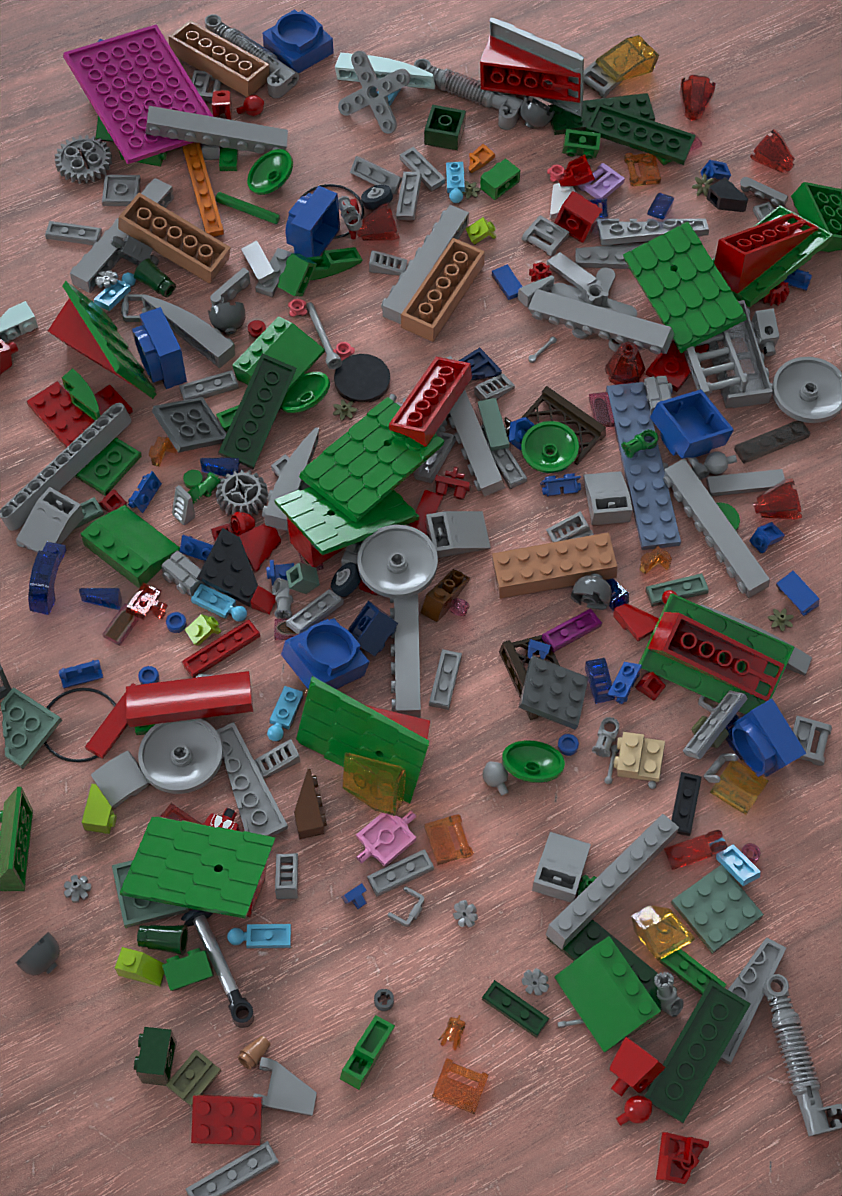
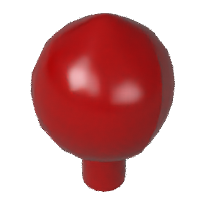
(252, 105)
(637, 1110)

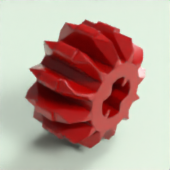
(777, 294)

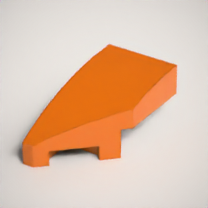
(480, 158)

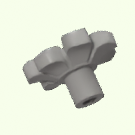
(106, 279)
(77, 888)
(465, 913)
(536, 982)

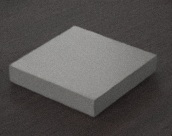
(120, 189)

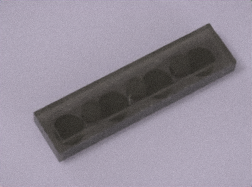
(772, 441)

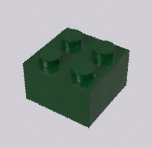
(444, 127)
(155, 1056)

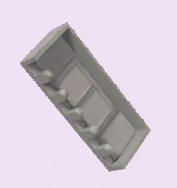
(752, 363)

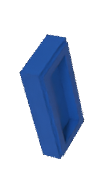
(507, 281)

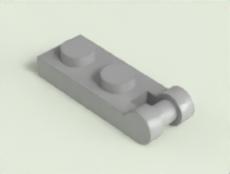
(763, 191)
(231, 288)

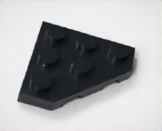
(229, 568)

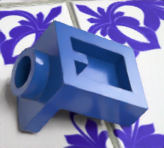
(716, 170)
(517, 431)
(766, 536)
(277, 571)

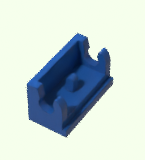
(798, 593)

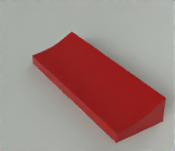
(432, 399)
(188, 699)

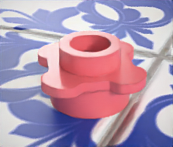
(556, 172)
(297, 303)
(344, 346)

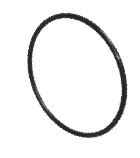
(339, 186)
(58, 697)

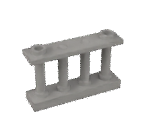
(699, 374)

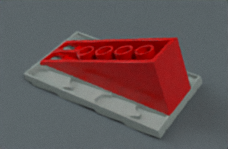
(531, 67)

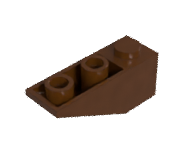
(441, 596)
(307, 812)

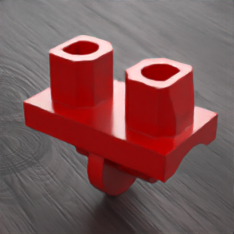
(461, 487)

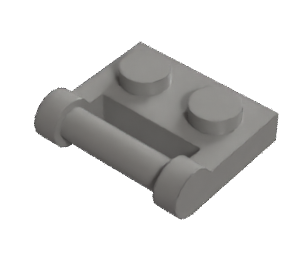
(599, 74)
(201, 81)
(547, 230)
(804, 731)

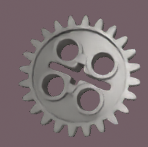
(95, 154)

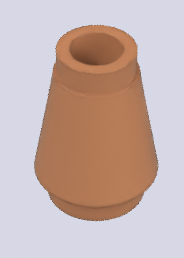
(252, 1054)

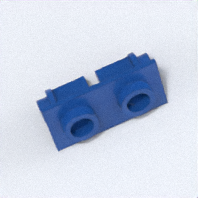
(799, 279)
(553, 485)
(147, 490)
(195, 548)
(80, 673)
(624, 681)

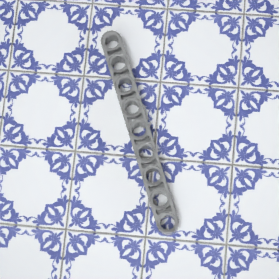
(66, 464)

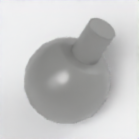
(718, 463)
(495, 776)

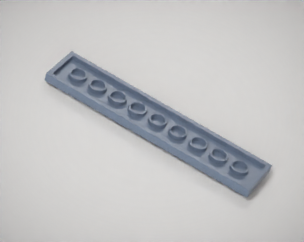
(645, 470)

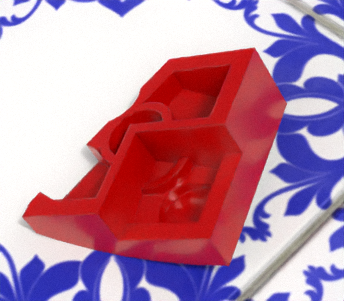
(577, 172)
(259, 544)
(635, 620)
(678, 1157)

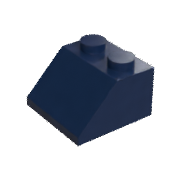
(372, 628)

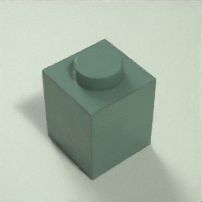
(302, 578)

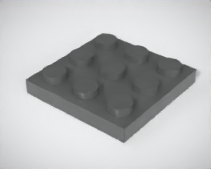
(189, 424)
(553, 692)

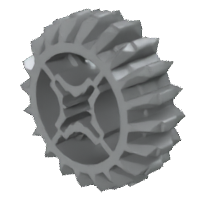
(251, 487)

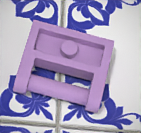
(605, 185)

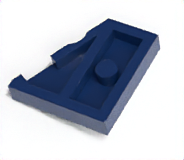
(481, 365)

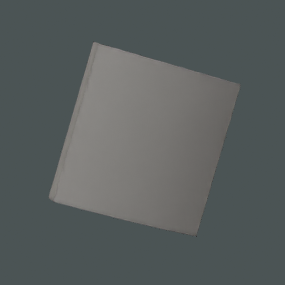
(120, 779)

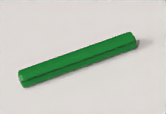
(247, 208)

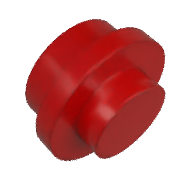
(256, 328)

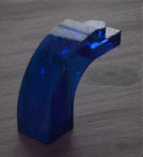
(42, 579)

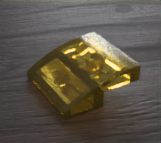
(739, 787)

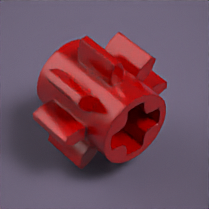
(539, 271)

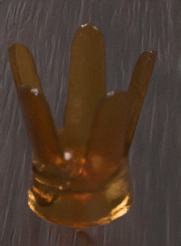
(453, 1032)

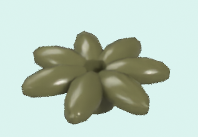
(699, 186)
(471, 189)
(344, 409)
(781, 619)

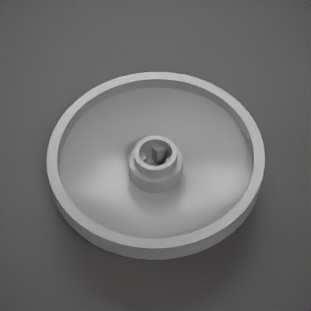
(808, 389)
(397, 561)
(180, 755)

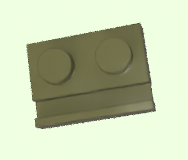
(193, 1077)

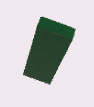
(515, 1009)

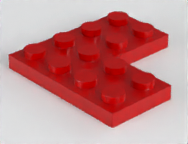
(63, 417)

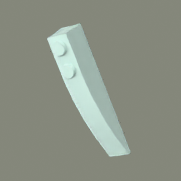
(383, 67)

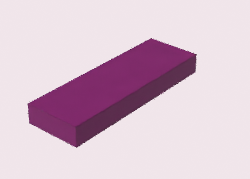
(571, 630)

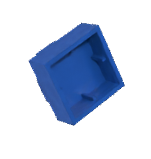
(298, 41)
(313, 222)
(159, 349)
(691, 425)
(327, 654)
(766, 739)

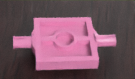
(386, 837)

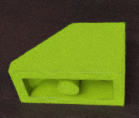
(98, 812)
(139, 967)

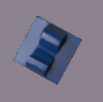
(534, 645)
(355, 896)

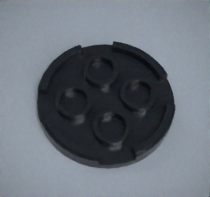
(362, 378)

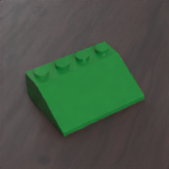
(823, 208)
(283, 342)
(129, 545)
(15, 841)
(607, 994)

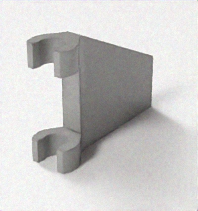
(286, 1090)

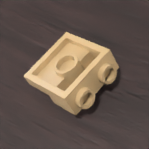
(639, 757)

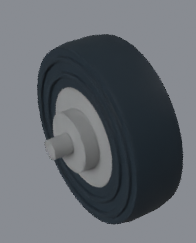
(376, 196)
(345, 579)

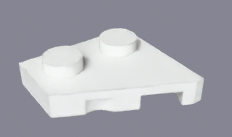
(559, 195)

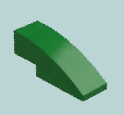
(335, 262)
(81, 394)
(366, 1052)

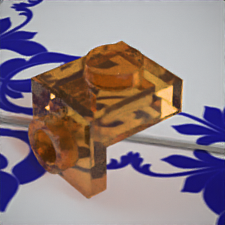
(158, 450)
(656, 556)

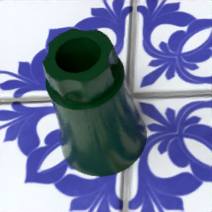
(154, 278)
(164, 938)

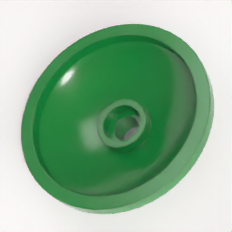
(270, 172)
(306, 393)
(550, 437)
(533, 761)

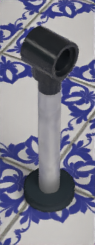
(237, 1003)

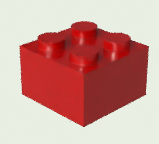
(578, 216)

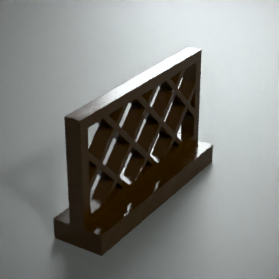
(575, 416)
(514, 666)

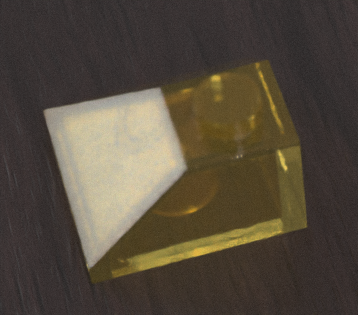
(661, 930)

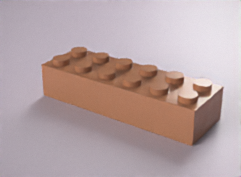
(219, 58)
(174, 238)
(442, 289)
(553, 565)

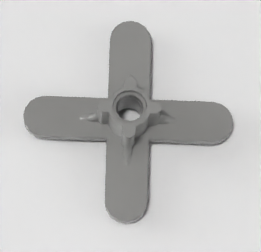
(368, 93)
(594, 294)

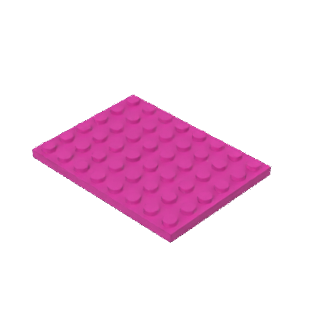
(126, 78)

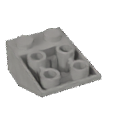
(607, 498)
(50, 520)
(457, 532)
(561, 867)

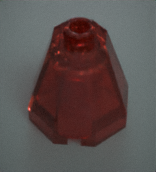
(696, 95)
(774, 153)
(379, 225)
(625, 365)
(779, 502)

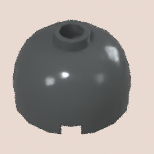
(535, 113)
(227, 317)
(593, 591)
(41, 956)

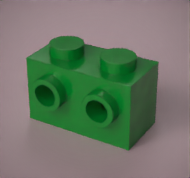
(581, 143)
(500, 179)
(296, 274)
(188, 969)

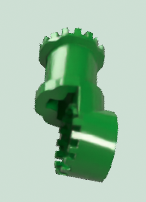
(639, 443)
(204, 488)

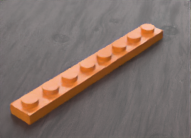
(202, 189)

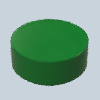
(192, 478)

